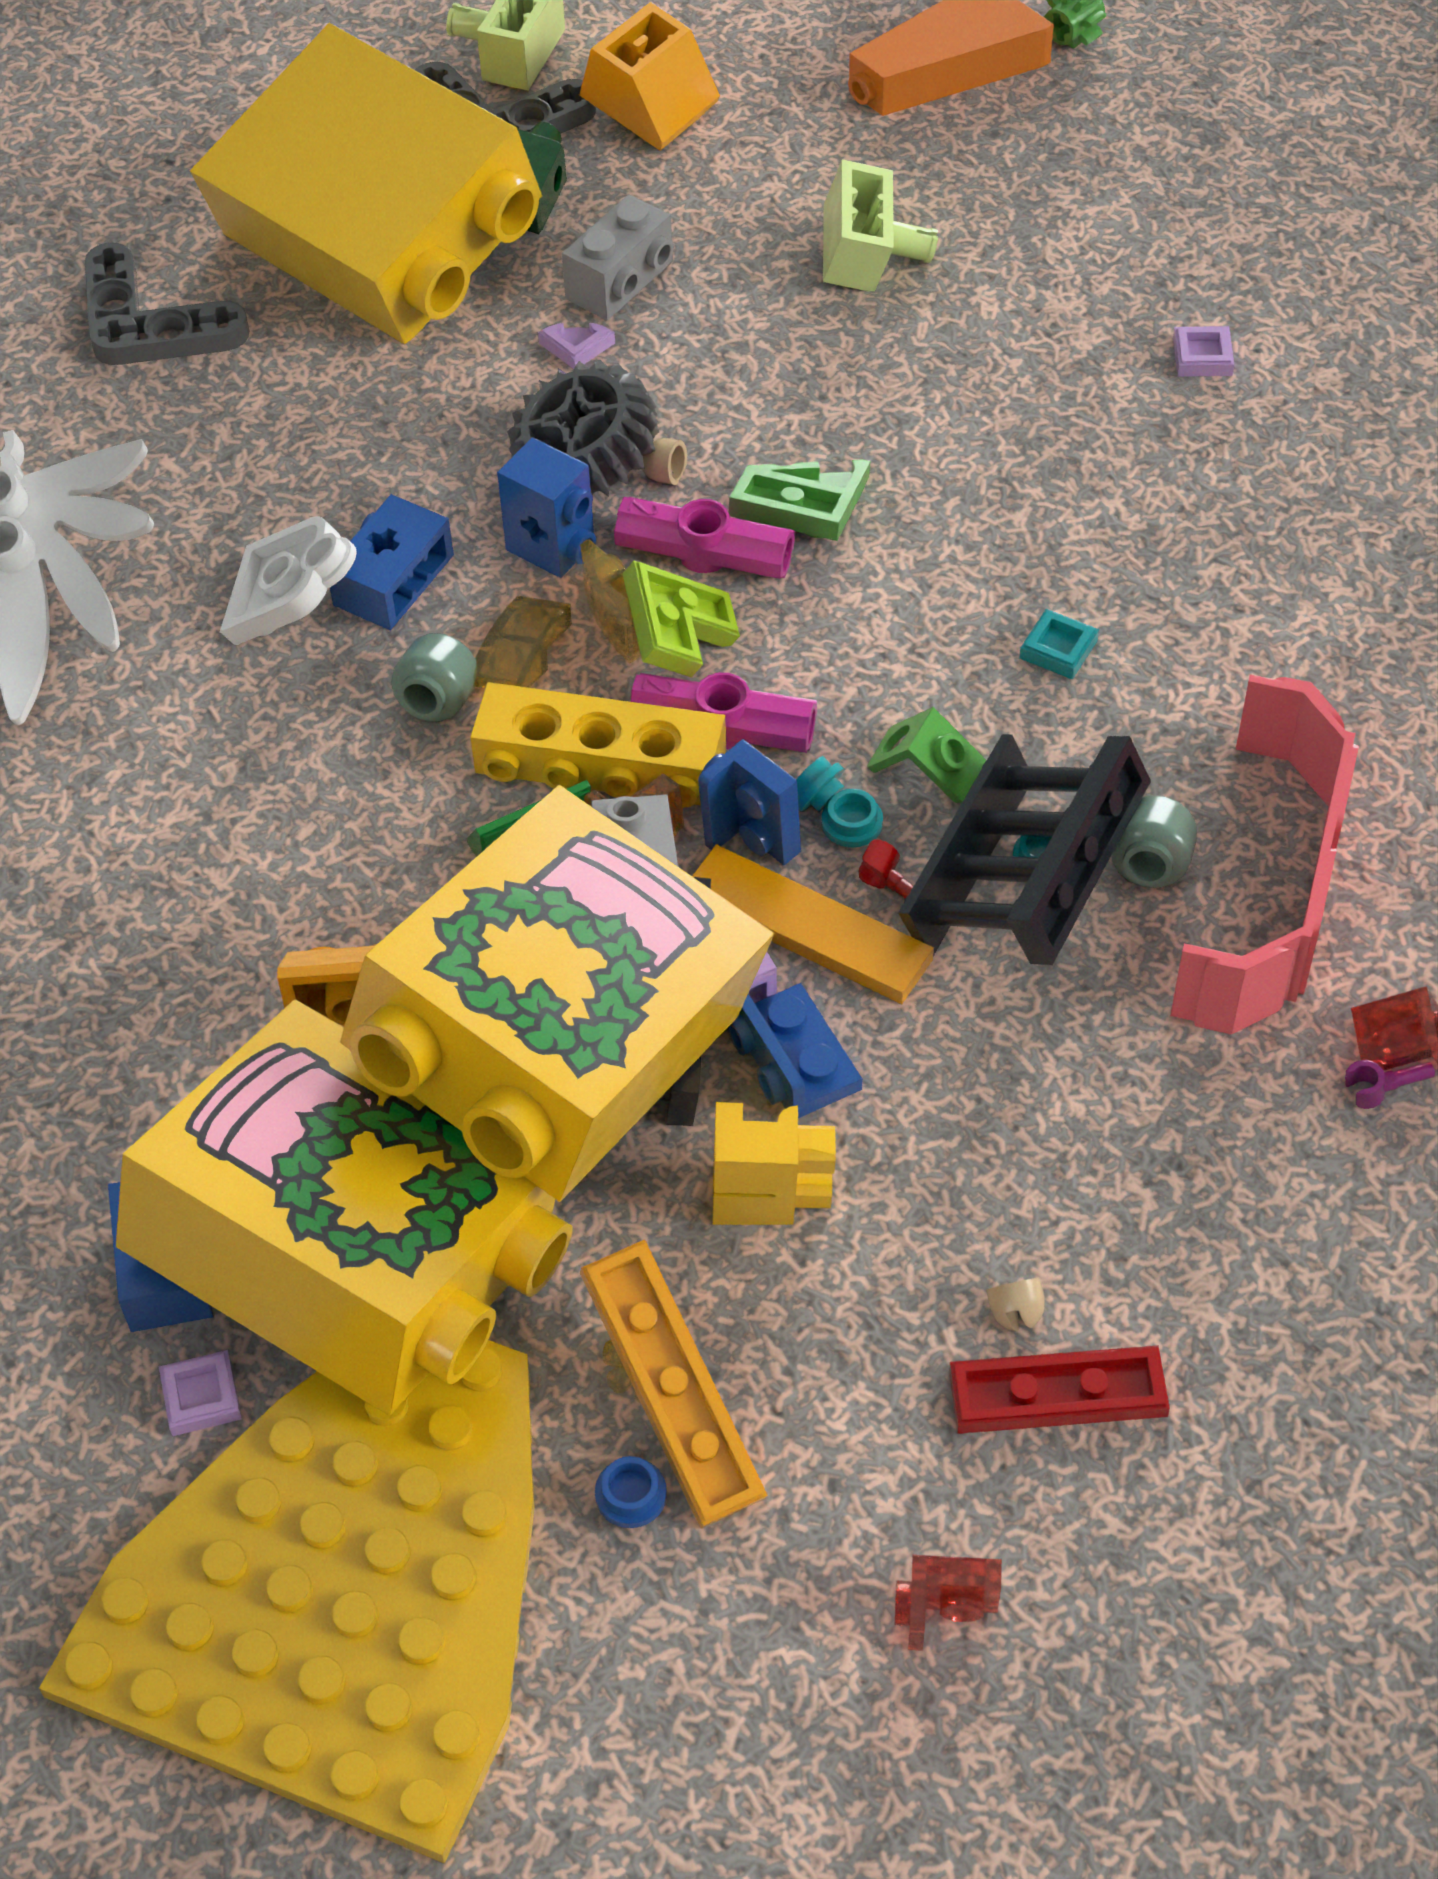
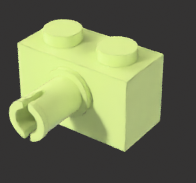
(511, 37)
(861, 228)

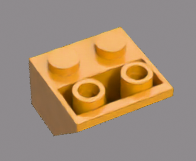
(650, 77)

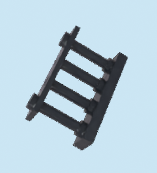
(1058, 879)

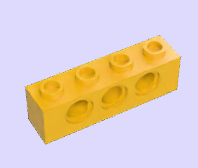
(593, 739)

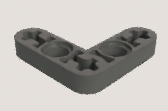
(555, 104)
(129, 322)

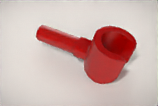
(879, 868)

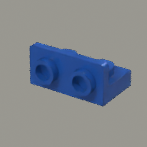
(753, 798)
(794, 1051)

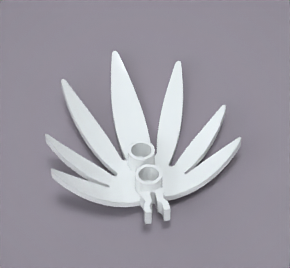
(30, 518)

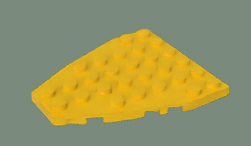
(332, 1604)

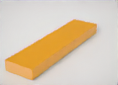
(819, 926)
(673, 1384)

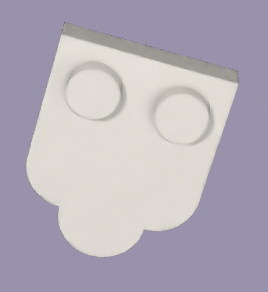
(285, 578)

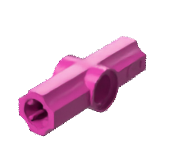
(704, 537)
(749, 714)

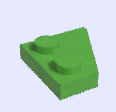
(799, 497)

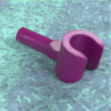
(1383, 1081)

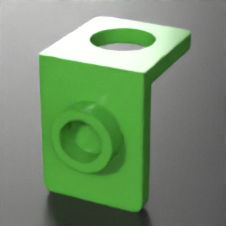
(935, 749)

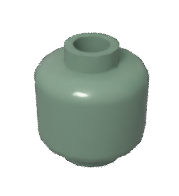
(434, 677)
(1156, 843)

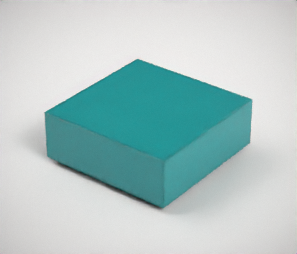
(1059, 644)

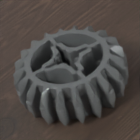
(592, 416)

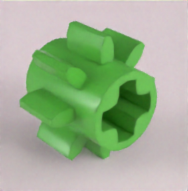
(1076, 21)

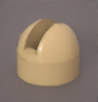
(667, 455)
(1020, 1296)

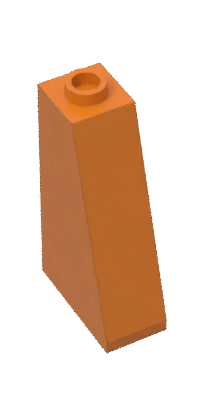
(948, 52)

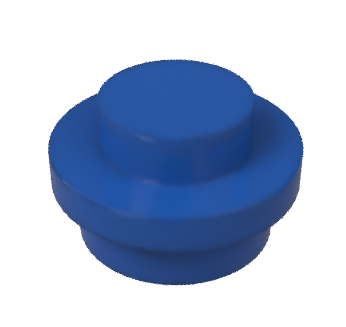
(630, 1492)

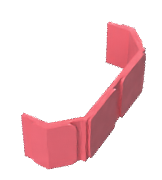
(1299, 725)

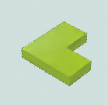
(673, 614)

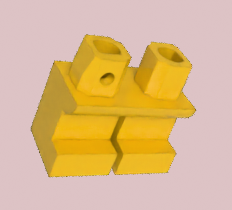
(769, 1167)

